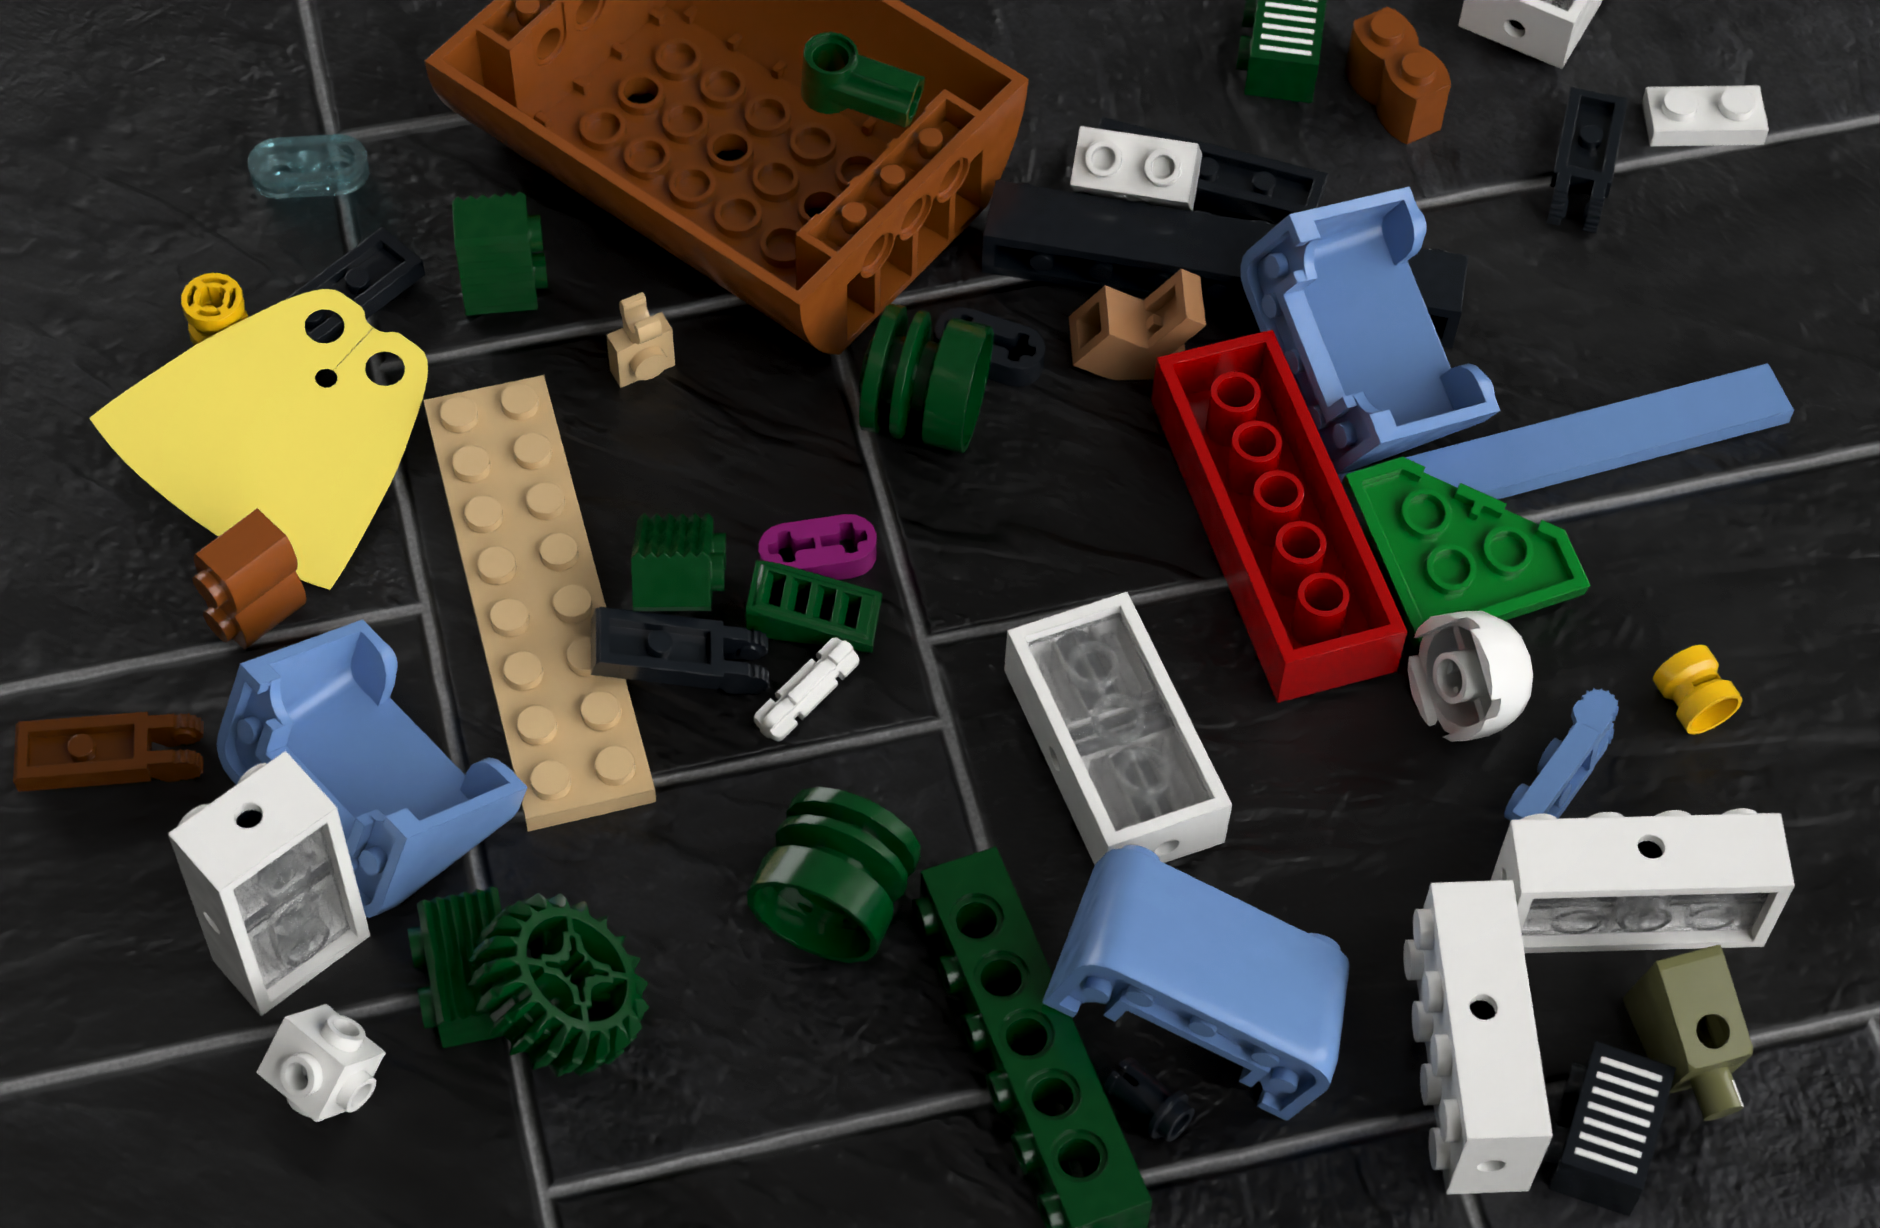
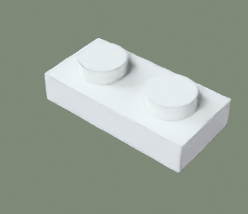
(1705, 115)

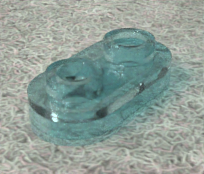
(308, 166)

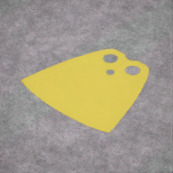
(252, 429)

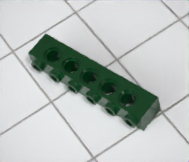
(981, 894)

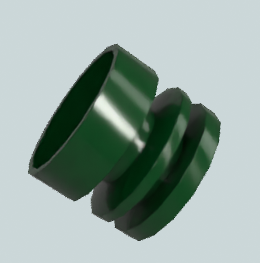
(925, 377)
(834, 874)

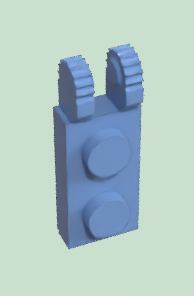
(1568, 762)

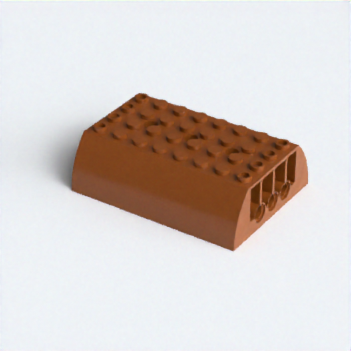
(727, 79)

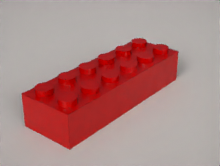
(1277, 516)

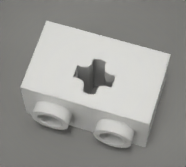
(1136, 168)

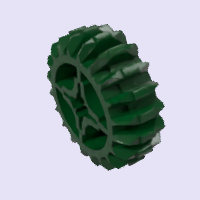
(546, 998)

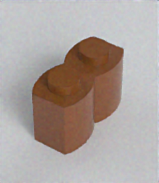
(1397, 75)
(248, 580)

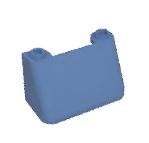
(1359, 330)
(394, 789)
(1207, 973)

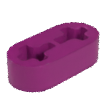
(818, 545)

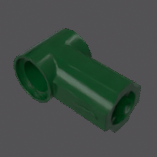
(842, 79)

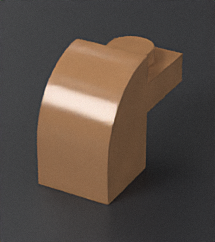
(1125, 335)

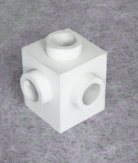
(322, 1063)

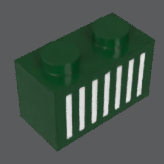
(1283, 48)

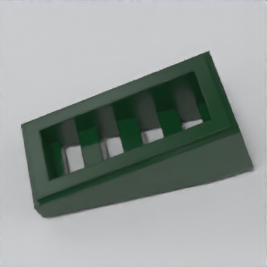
(794, 584)

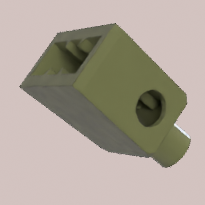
(1693, 1022)

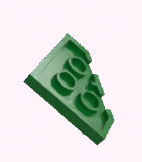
(1458, 547)

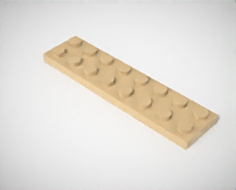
(534, 602)

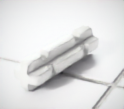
(806, 689)

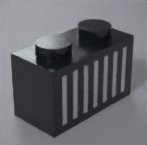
(1610, 1129)

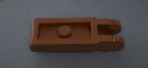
(105, 750)

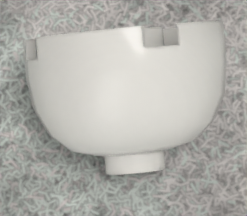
(1470, 674)

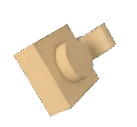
(642, 345)

